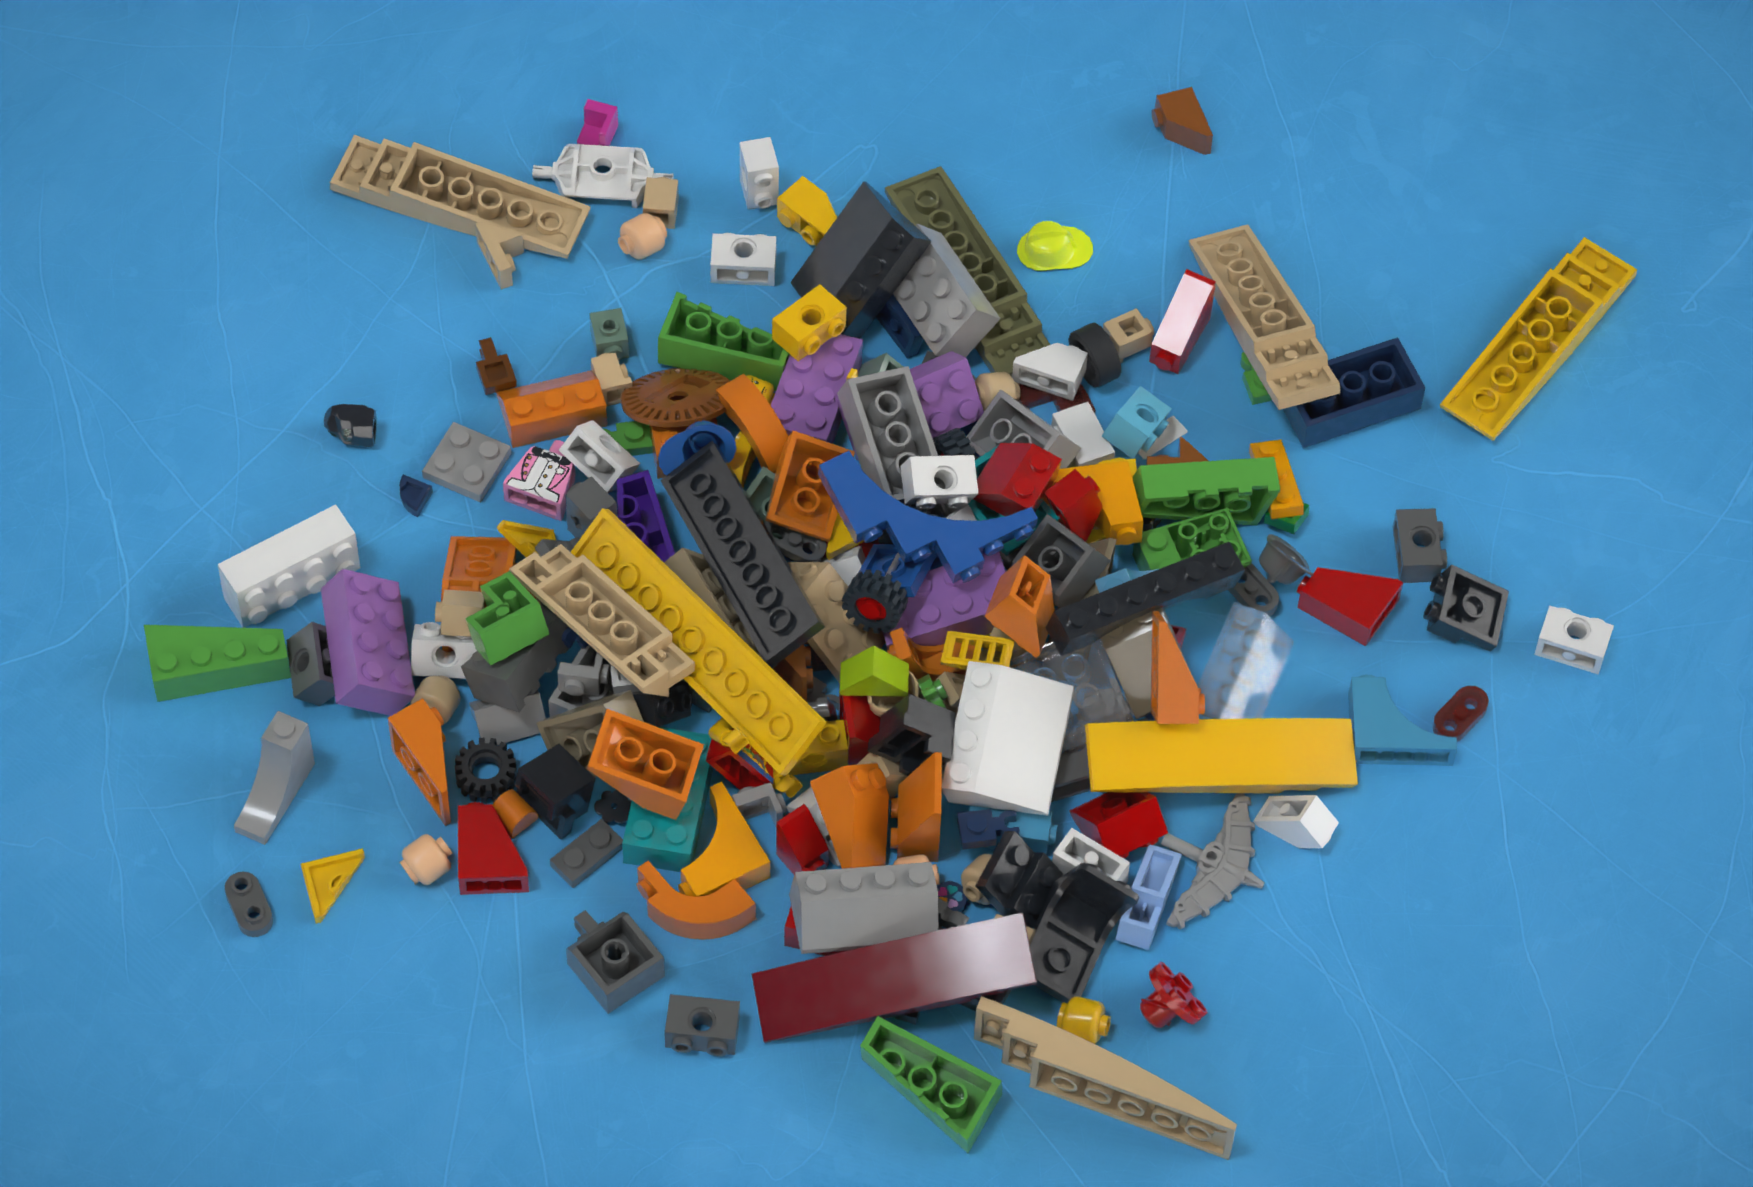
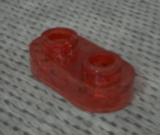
(1458, 716)

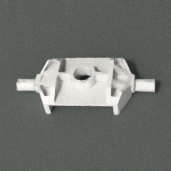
(576, 173)

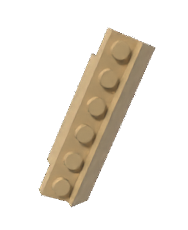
(605, 618)

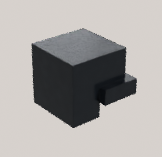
(913, 733)
(556, 788)

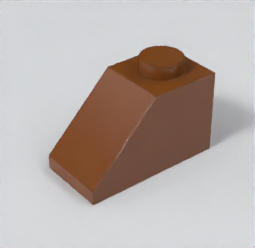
(1183, 120)

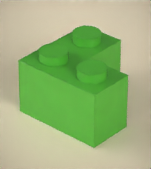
(509, 620)

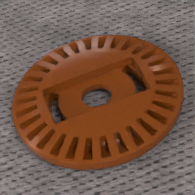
(650, 397)

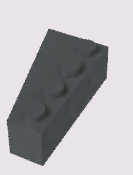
(513, 678)

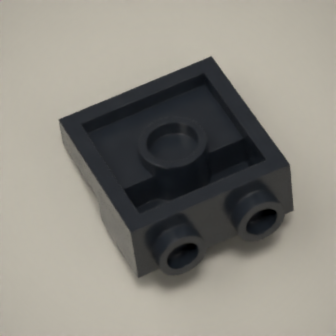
(1466, 608)
(1018, 878)

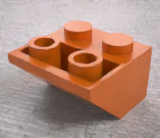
(1023, 605)

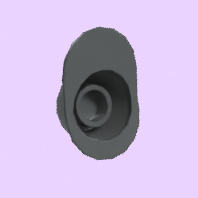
(1282, 561)

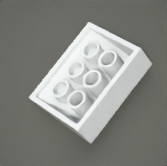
(1007, 739)

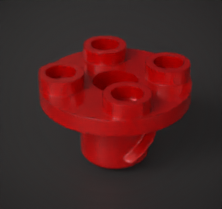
(1170, 998)

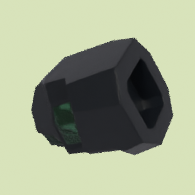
(352, 424)

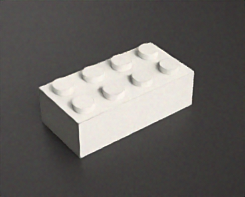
(288, 566)

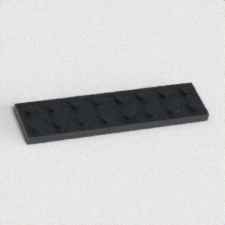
(742, 554)

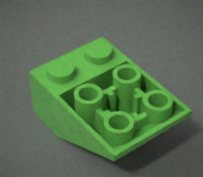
(1187, 538)

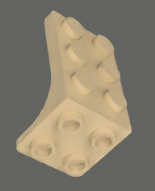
(840, 636)

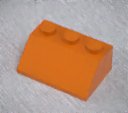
(552, 408)

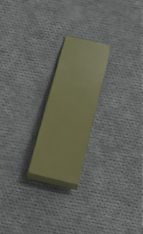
(937, 204)

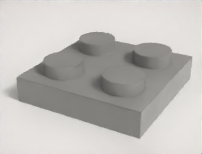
(466, 462)

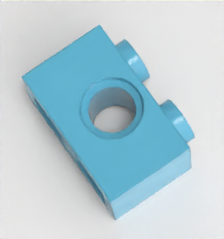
(1138, 423)

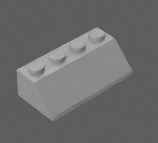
(863, 905)

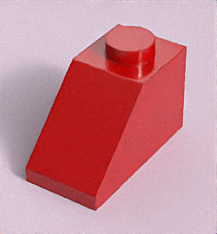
(1075, 503)
(801, 842)

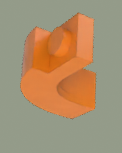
(755, 419)
(924, 659)
(692, 916)

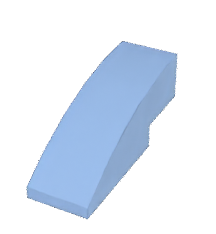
(1153, 887)

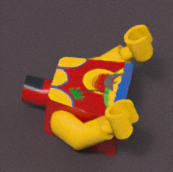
(742, 764)

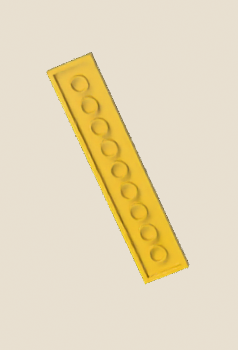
(726, 667)

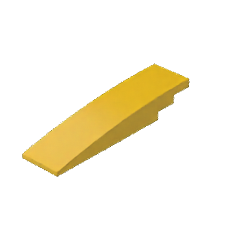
(1538, 338)
(1222, 755)

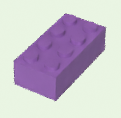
(809, 388)
(945, 394)
(950, 606)
(367, 642)

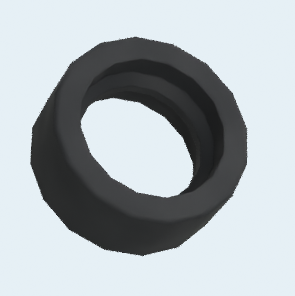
(1102, 358)

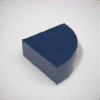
(414, 494)

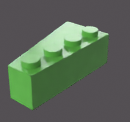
(707, 341)
(934, 1081)

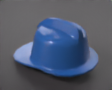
(687, 443)

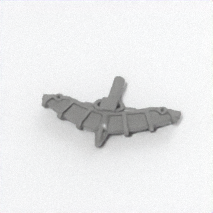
(1219, 866)

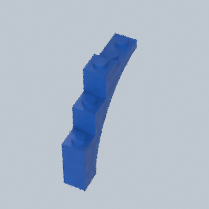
(957, 543)

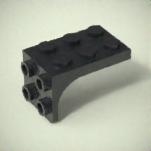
(1075, 927)

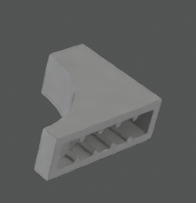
(281, 772)

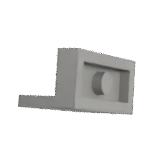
(507, 724)

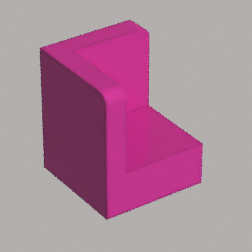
(599, 123)

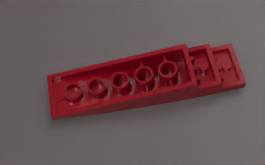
(894, 978)

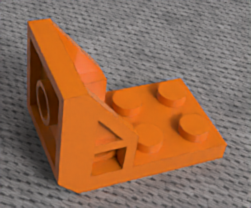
(475, 562)

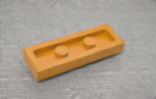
(1288, 501)

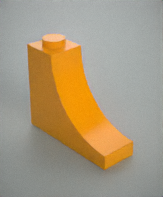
(1121, 511)
(729, 856)

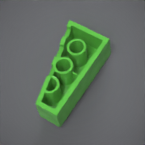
(1203, 487)
(213, 659)

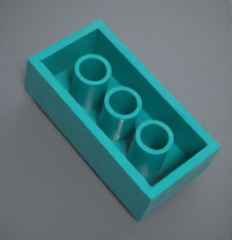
(666, 841)

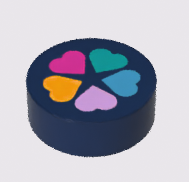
(952, 894)

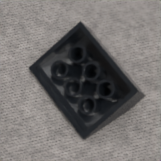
(863, 258)

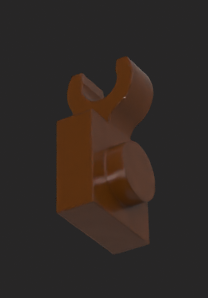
(494, 370)

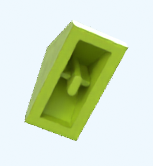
(874, 674)

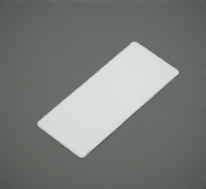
(1170, 434)

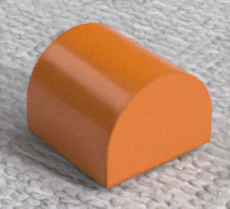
(514, 812)

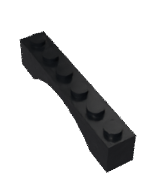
(1187, 579)

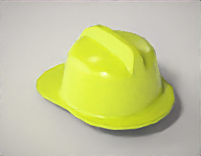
(1054, 247)

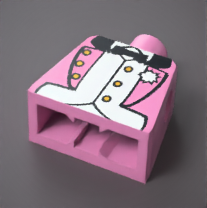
(541, 481)

